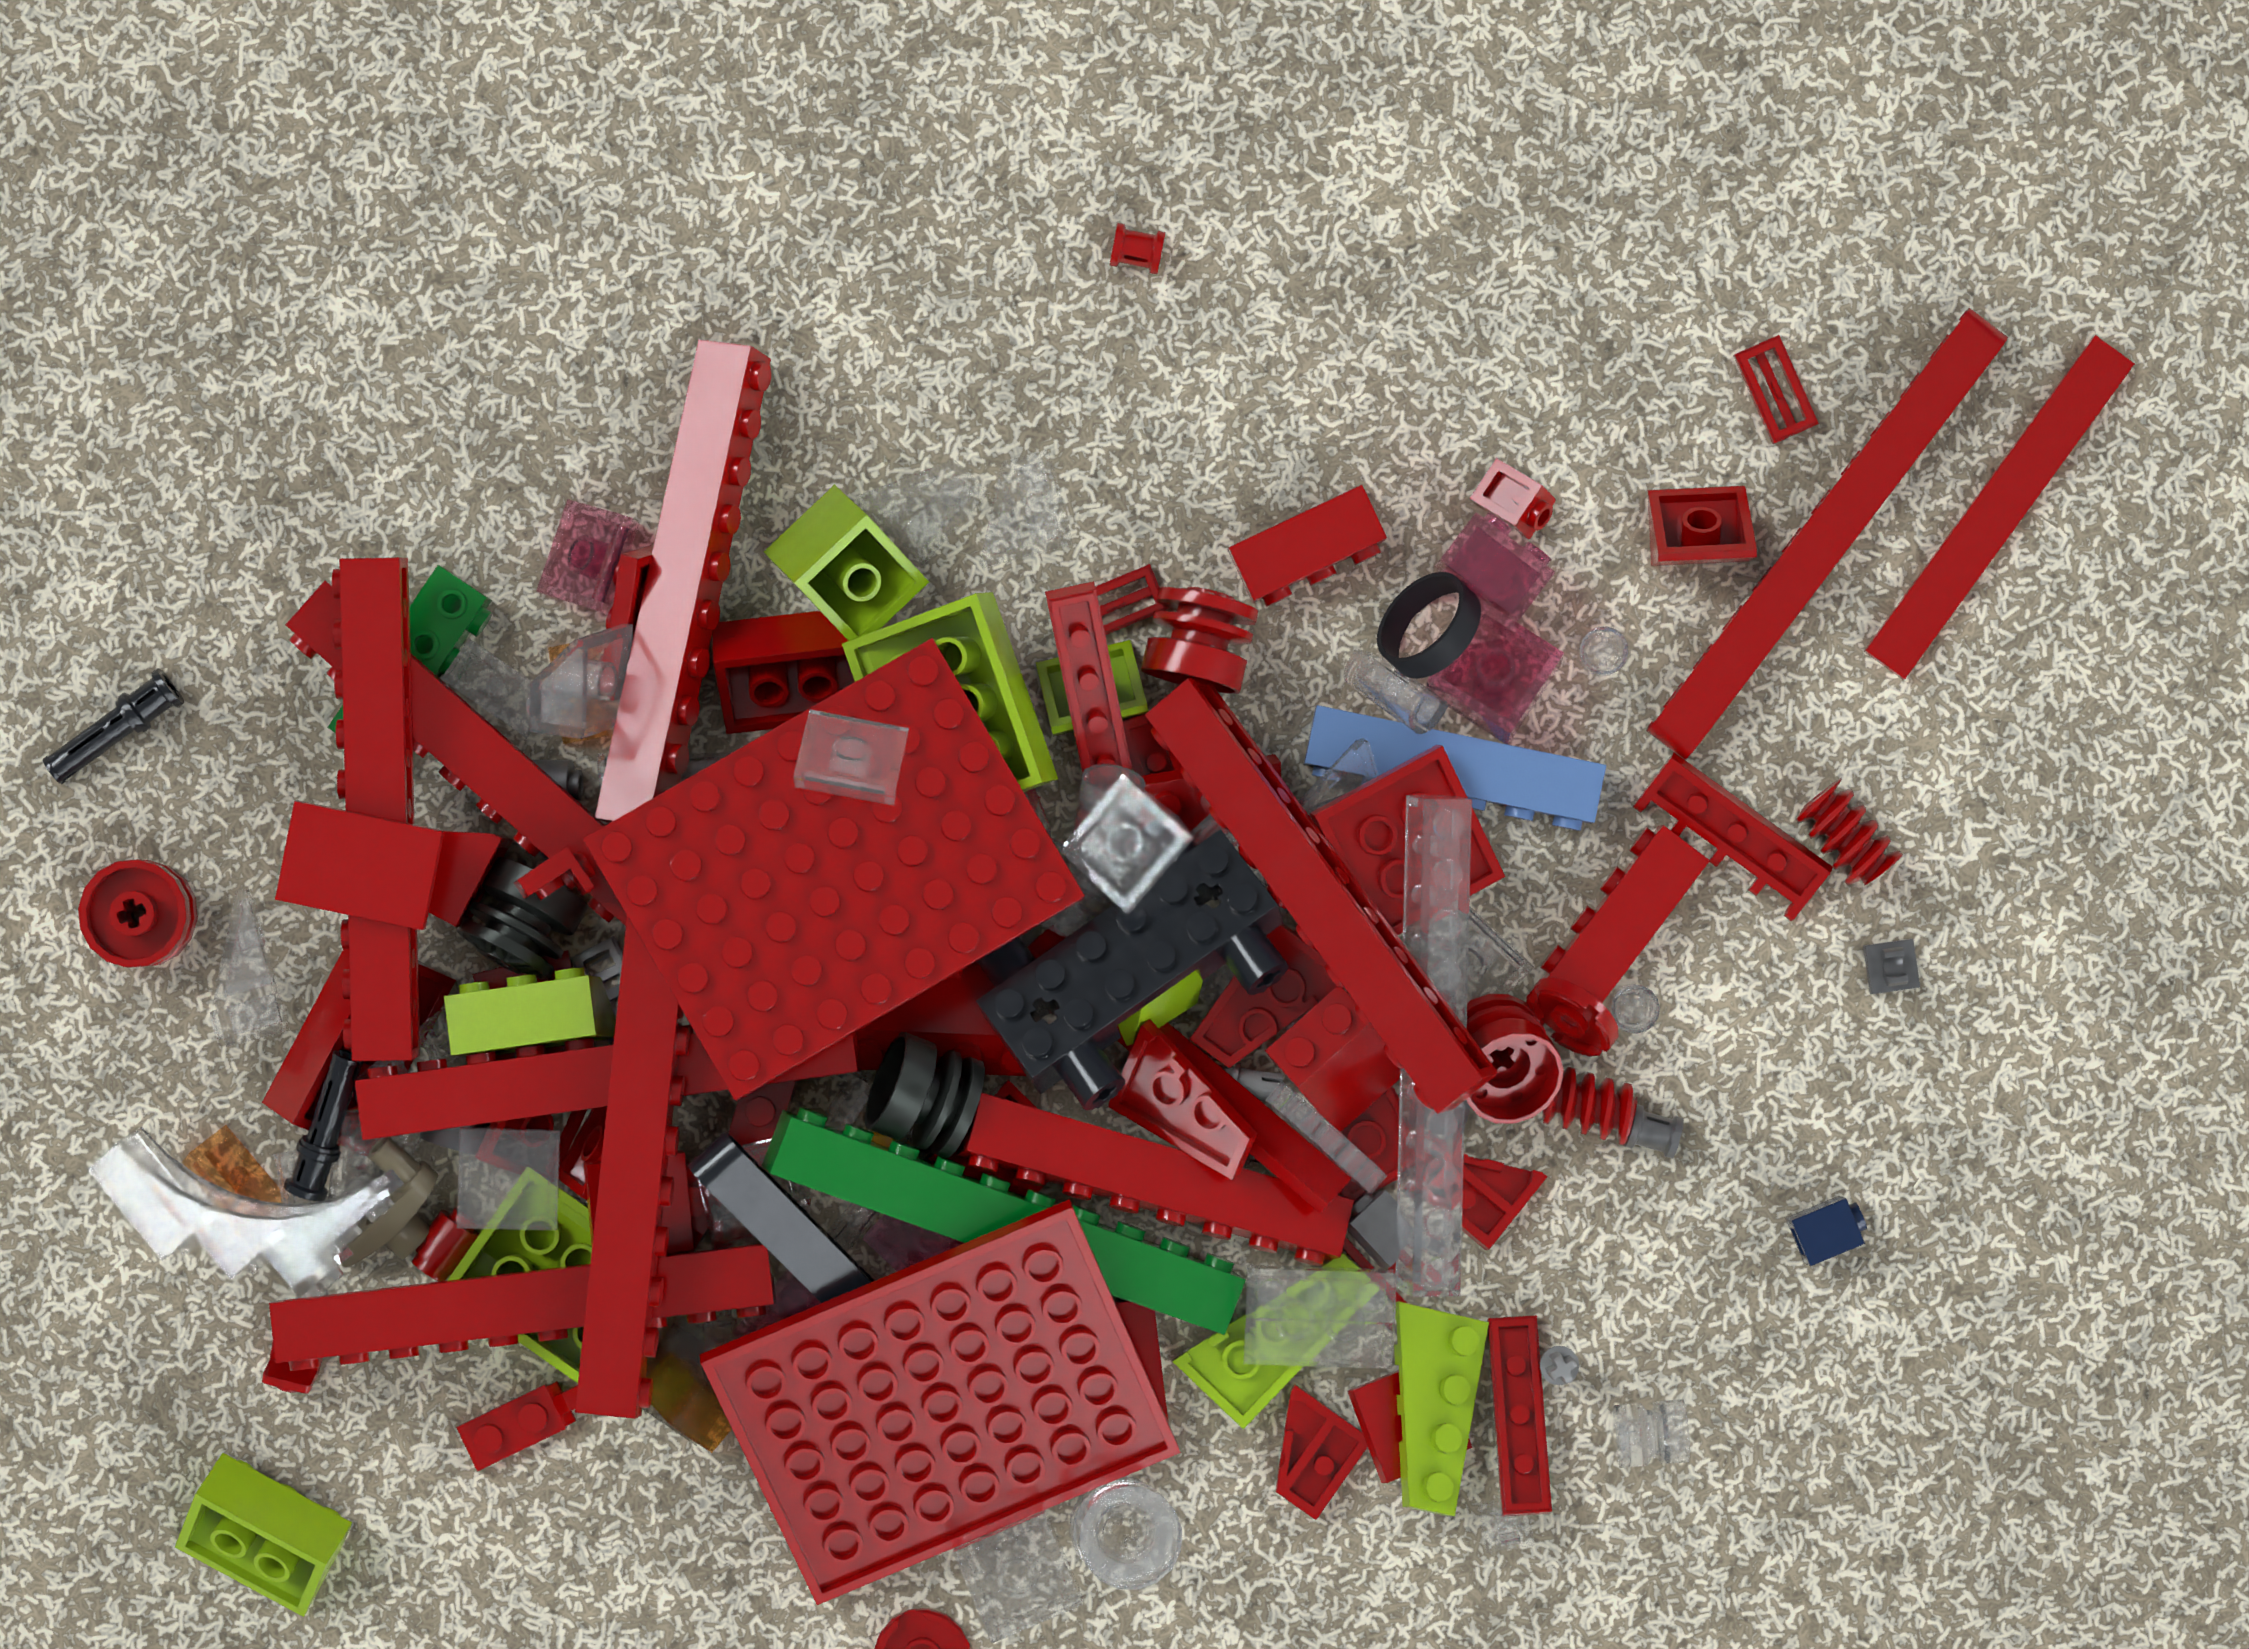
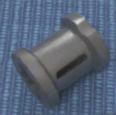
(1655, 1132)

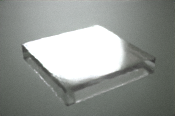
(508, 1178)

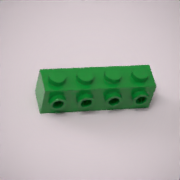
(441, 621)

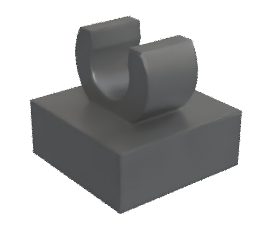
(1891, 966)

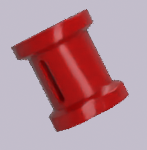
(1137, 248)

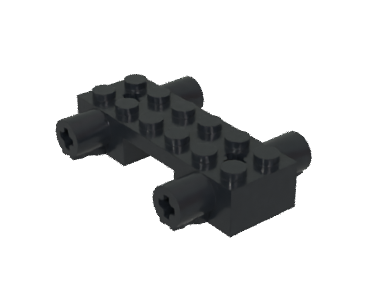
(1125, 963)

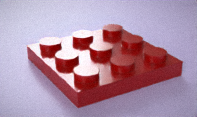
(1370, 827)

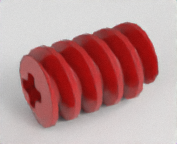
(1848, 834)
(1593, 1105)

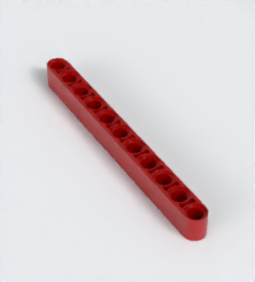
(1827, 534)

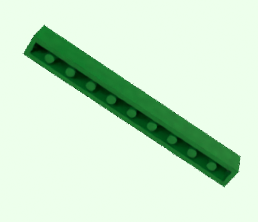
(965, 1208)

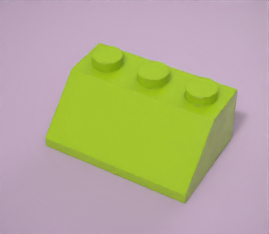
(528, 1013)
(262, 1534)

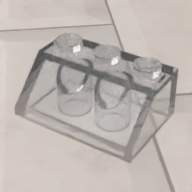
(1319, 1316)

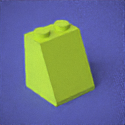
(846, 565)

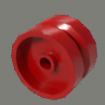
(109, 908)

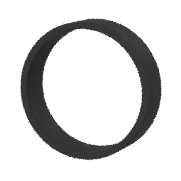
(1448, 645)

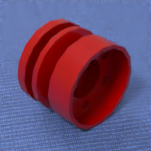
(1199, 638)
(1521, 1053)

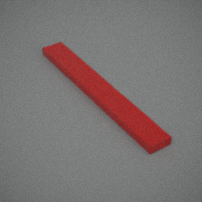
(1999, 507)
(1277, 1143)

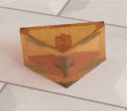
(688, 1403)

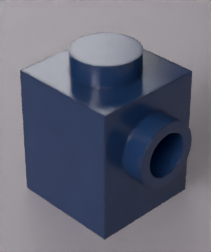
(1827, 1229)

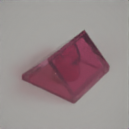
(586, 556)

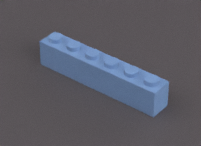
(1487, 770)

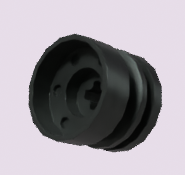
(521, 926)
(930, 1096)

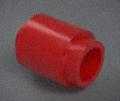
(443, 1246)

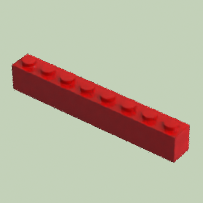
(1151, 1177)

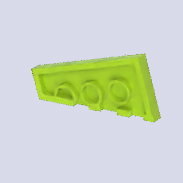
(1234, 1386)
(1438, 1388)

